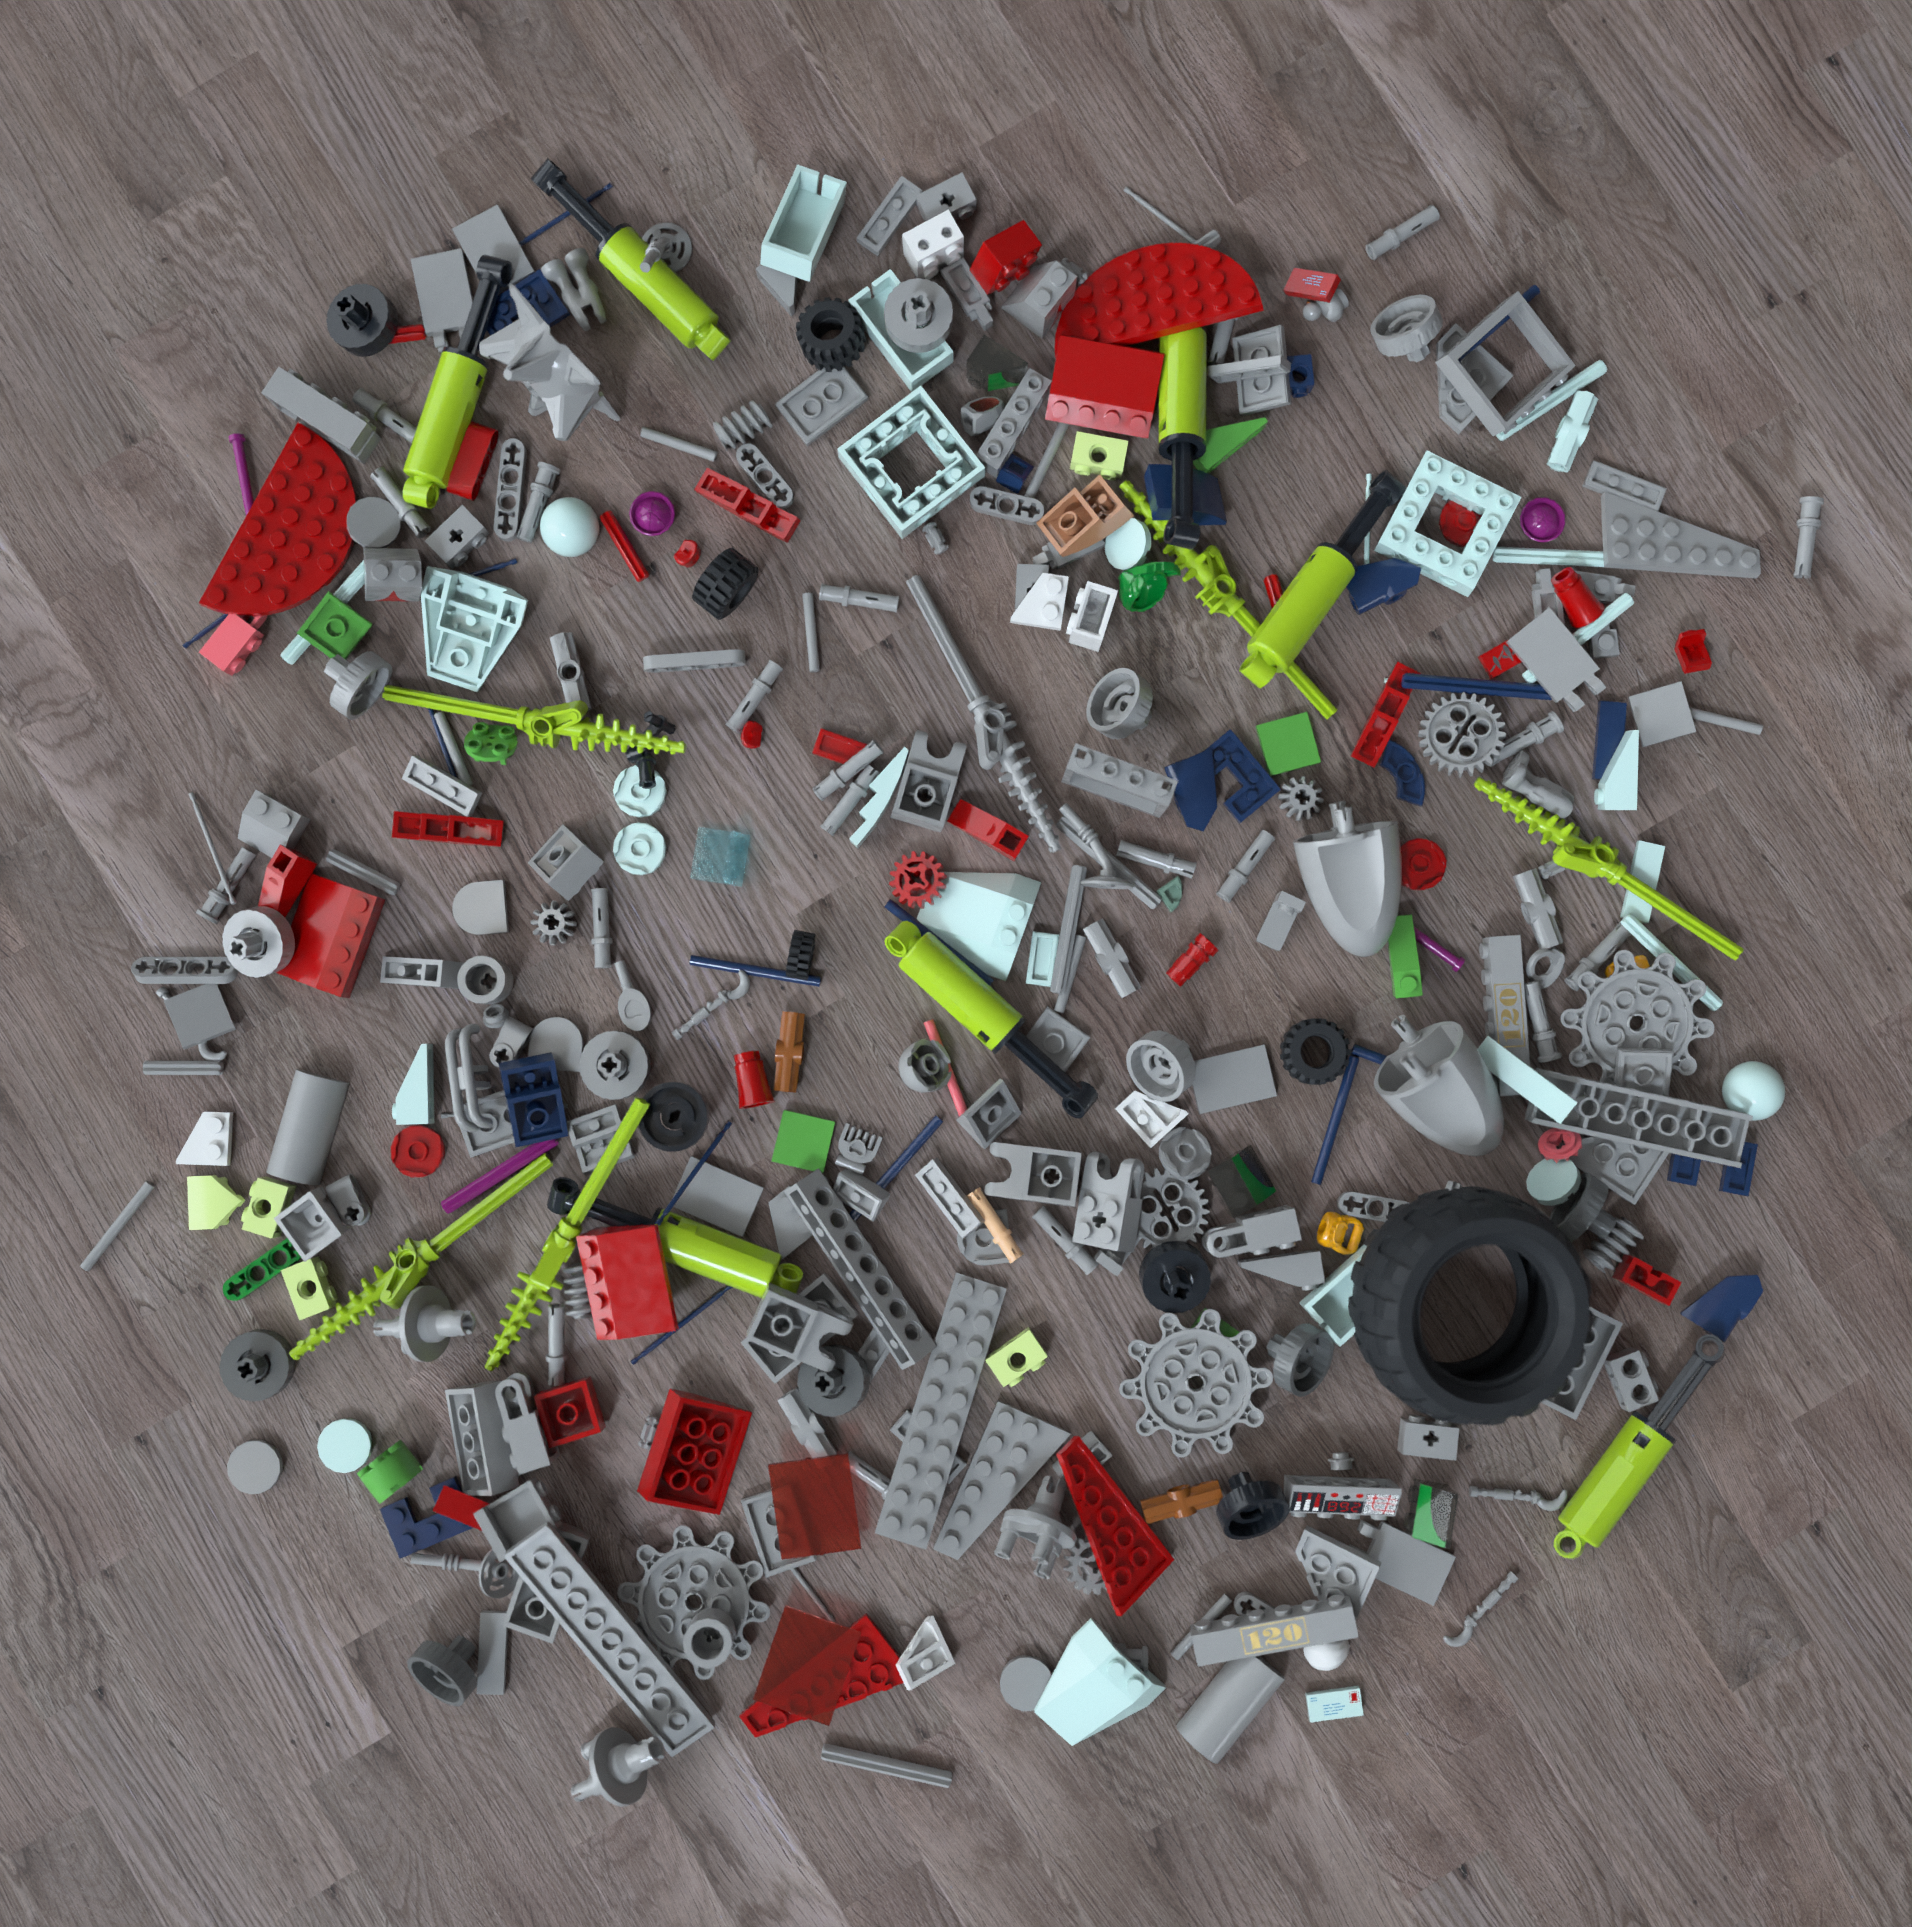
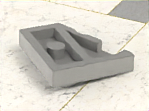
(787, 1224)

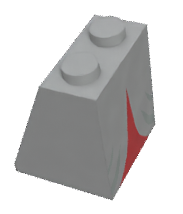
(1041, 297)
(392, 574)

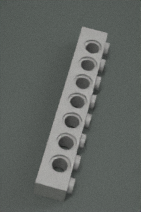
(860, 1283)

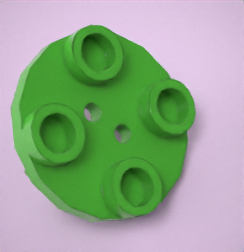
(491, 742)

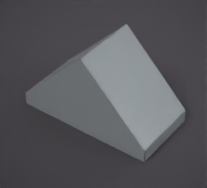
(781, 286)

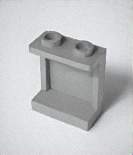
(517, 1516)

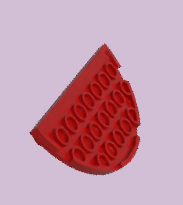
(1158, 294)
(291, 536)

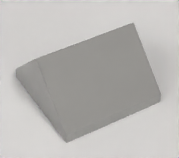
(990, 1114)

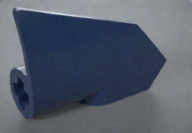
(1381, 583)
(1195, 788)
(1725, 1305)

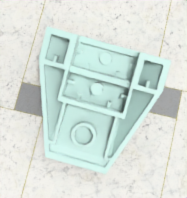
(467, 625)
(982, 916)
(1094, 1686)

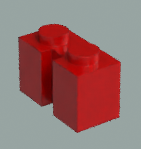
(1654, 1285)

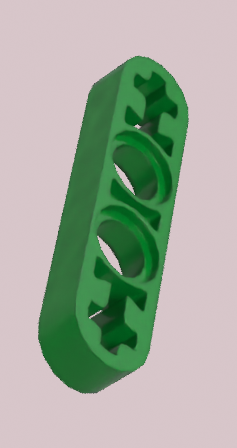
(271, 1269)

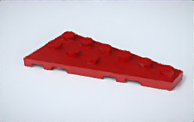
(1120, 1539)
(870, 1672)

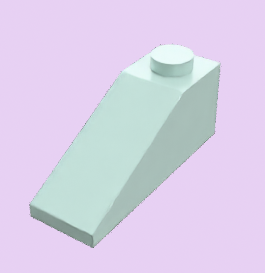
(1620, 780)
(416, 1095)

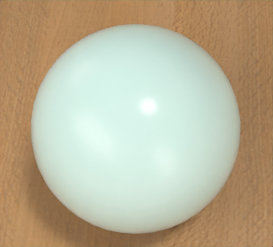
(569, 527)
(1754, 1089)

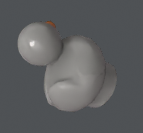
(1332, 311)

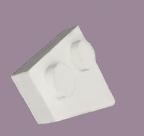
(1043, 603)
(1149, 1117)
(209, 1141)
(924, 1655)

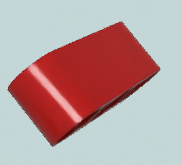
(472, 461)

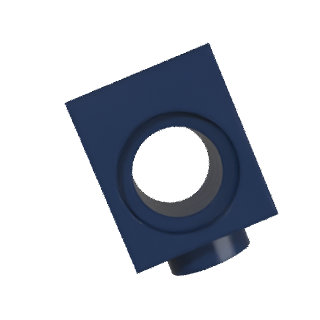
(1302, 365)

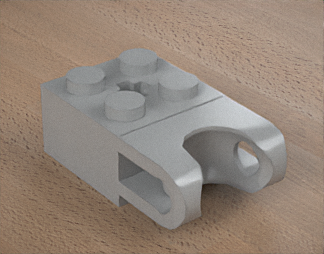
(930, 776)
(1028, 1172)
(1109, 1205)
(1254, 1233)
(805, 1328)
(523, 1424)

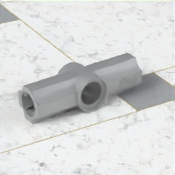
(566, 658)
(1538, 909)
(1111, 958)
(806, 1425)

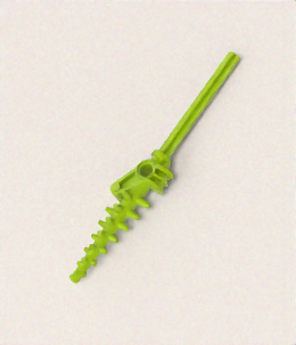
(1220, 591)
(561, 720)
(1599, 860)
(562, 1240)
(403, 1277)

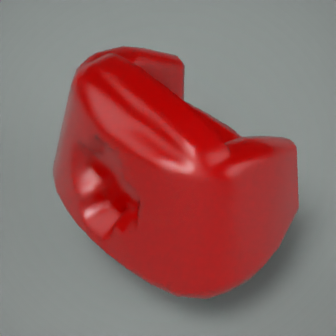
(688, 553)
(751, 735)

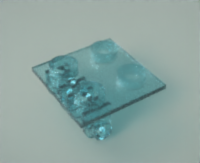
(720, 856)

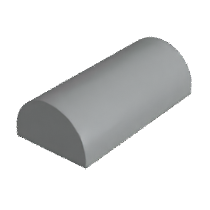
(307, 1128)
(822, 1291)
(1580, 1381)
(526, 1610)
(1229, 1705)

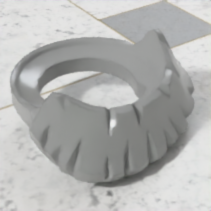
(1557, 960)

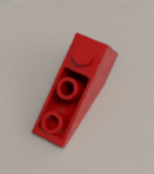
(988, 829)
(285, 879)

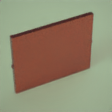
(814, 1506)
(807, 1665)

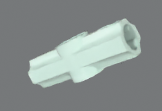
(1572, 431)

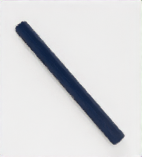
(1474, 686)

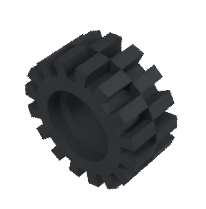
(800, 955)

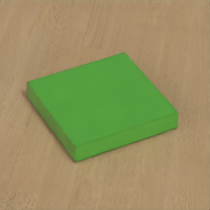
(334, 627)
(1288, 744)
(803, 1141)

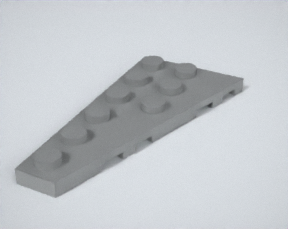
(1657, 542)
(1002, 1464)

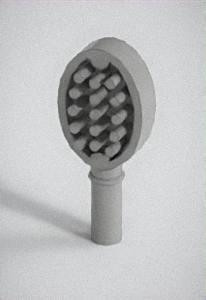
(632, 1004)

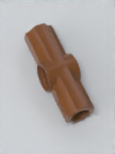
(789, 1052)
(1181, 1501)

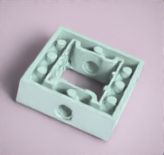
(911, 414)
(1437, 561)

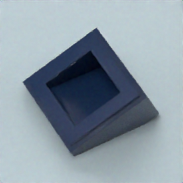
(1014, 473)

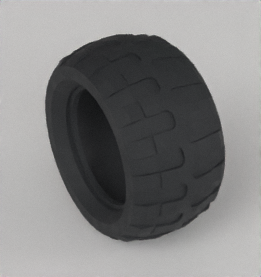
(1540, 1340)

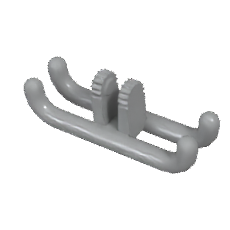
(464, 1080)

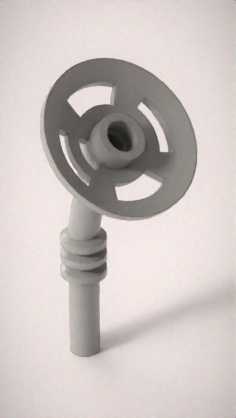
(664, 247)
(1107, 877)
(489, 1565)

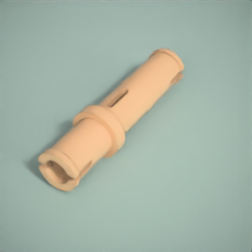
(995, 1225)

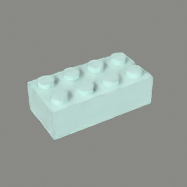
(803, 223)
(911, 367)
(1330, 1301)

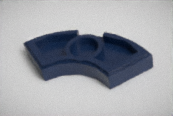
(1405, 772)

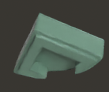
(1171, 893)

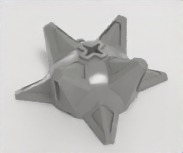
(547, 370)

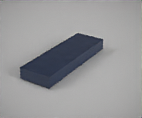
(1609, 733)

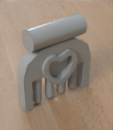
(855, 1152)

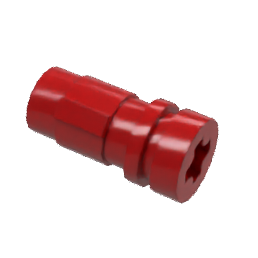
(1191, 960)

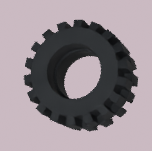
(825, 317)
(725, 583)
(1337, 1051)

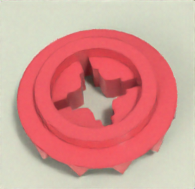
(1553, 1137)

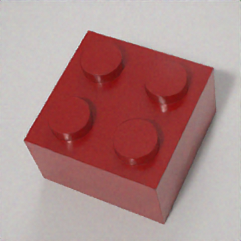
(1005, 257)
(569, 1412)

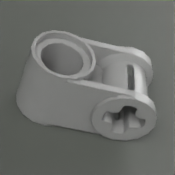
(512, 1038)
(346, 1197)

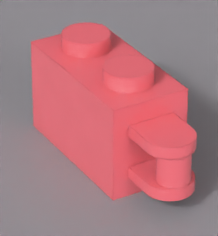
(233, 642)

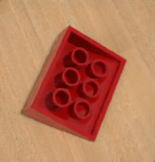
(1104, 386)
(331, 935)
(627, 1281)
(693, 1452)

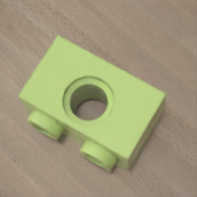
(1089, 444)
(280, 1198)
(296, 1280)
(1023, 1343)

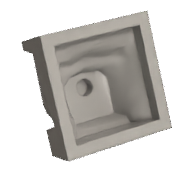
(311, 1223)

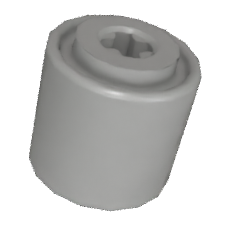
(475, 971)
(706, 1651)

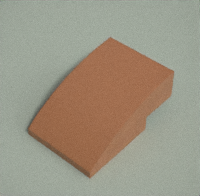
(1084, 517)

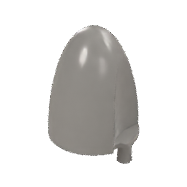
(1353, 879)
(1442, 1088)

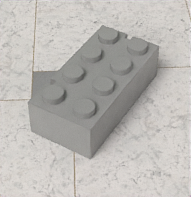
(322, 414)

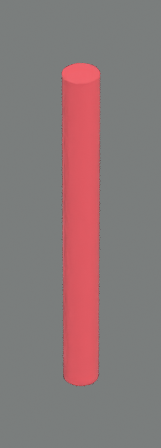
(952, 1084)

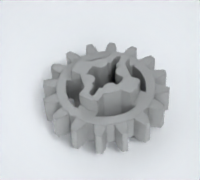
(1089, 1574)

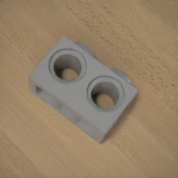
(1625, 1382)

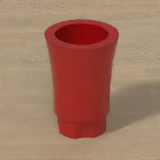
(1576, 598)
(752, 1080)

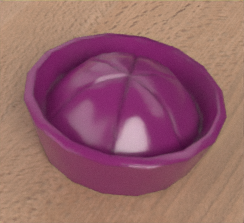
(652, 513)
(1542, 519)

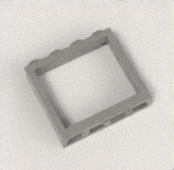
(1538, 337)
(1119, 781)

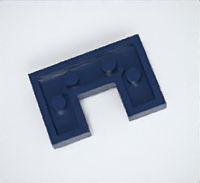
(540, 296)
(1255, 781)
(1733, 1179)
(413, 1535)

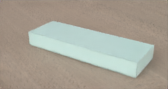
(1645, 867)

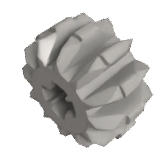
(1294, 804)
(546, 930)

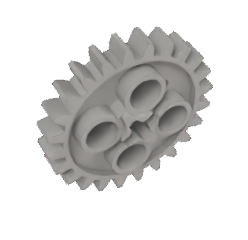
(1440, 723)
(1186, 1198)

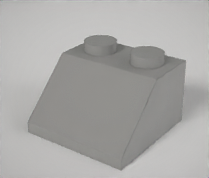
(270, 823)
(565, 862)

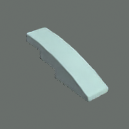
(884, 789)
(1526, 1080)

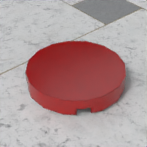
(1456, 524)
(1422, 864)
(417, 1151)

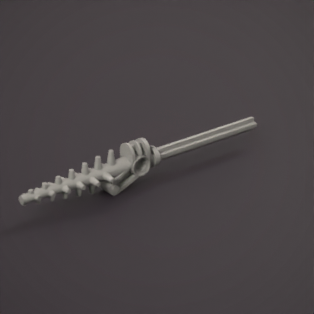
(991, 741)

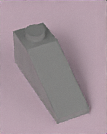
(420, 972)
(1294, 1268)

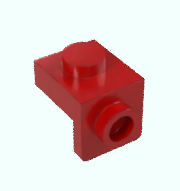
(1692, 651)

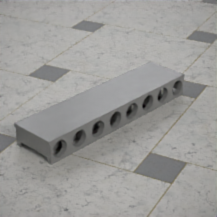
(1648, 1120)

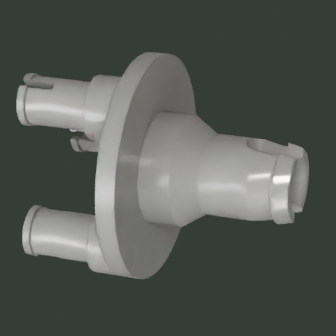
(426, 1324)
(1040, 1525)
(618, 1766)

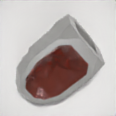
(981, 414)

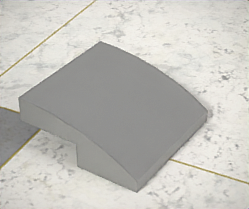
(593, 1133)

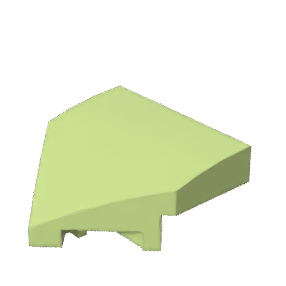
(210, 1202)

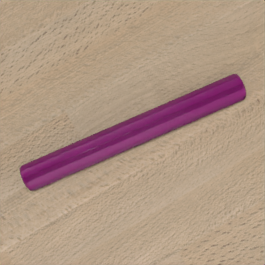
(496, 1175)

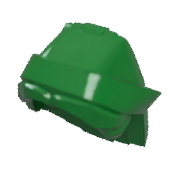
(1145, 584)

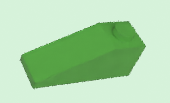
(1225, 441)
(1404, 959)

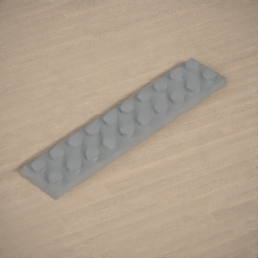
(940, 1411)
(609, 1638)

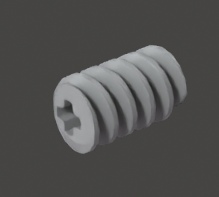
(741, 425)
(1613, 1245)
(579, 1294)

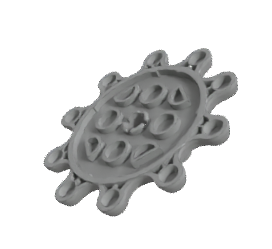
(1636, 992)
(1201, 1411)
(690, 1571)

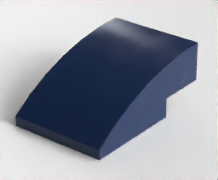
(1207, 498)
(533, 1099)

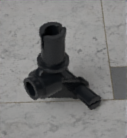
(645, 761)

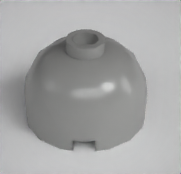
(925, 1066)

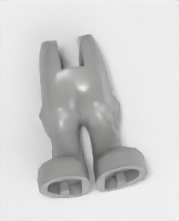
(574, 298)
(1537, 789)

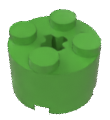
(390, 1471)

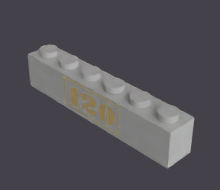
(1505, 998)
(1273, 1630)

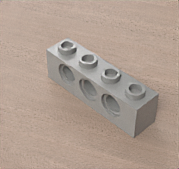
(1013, 421)

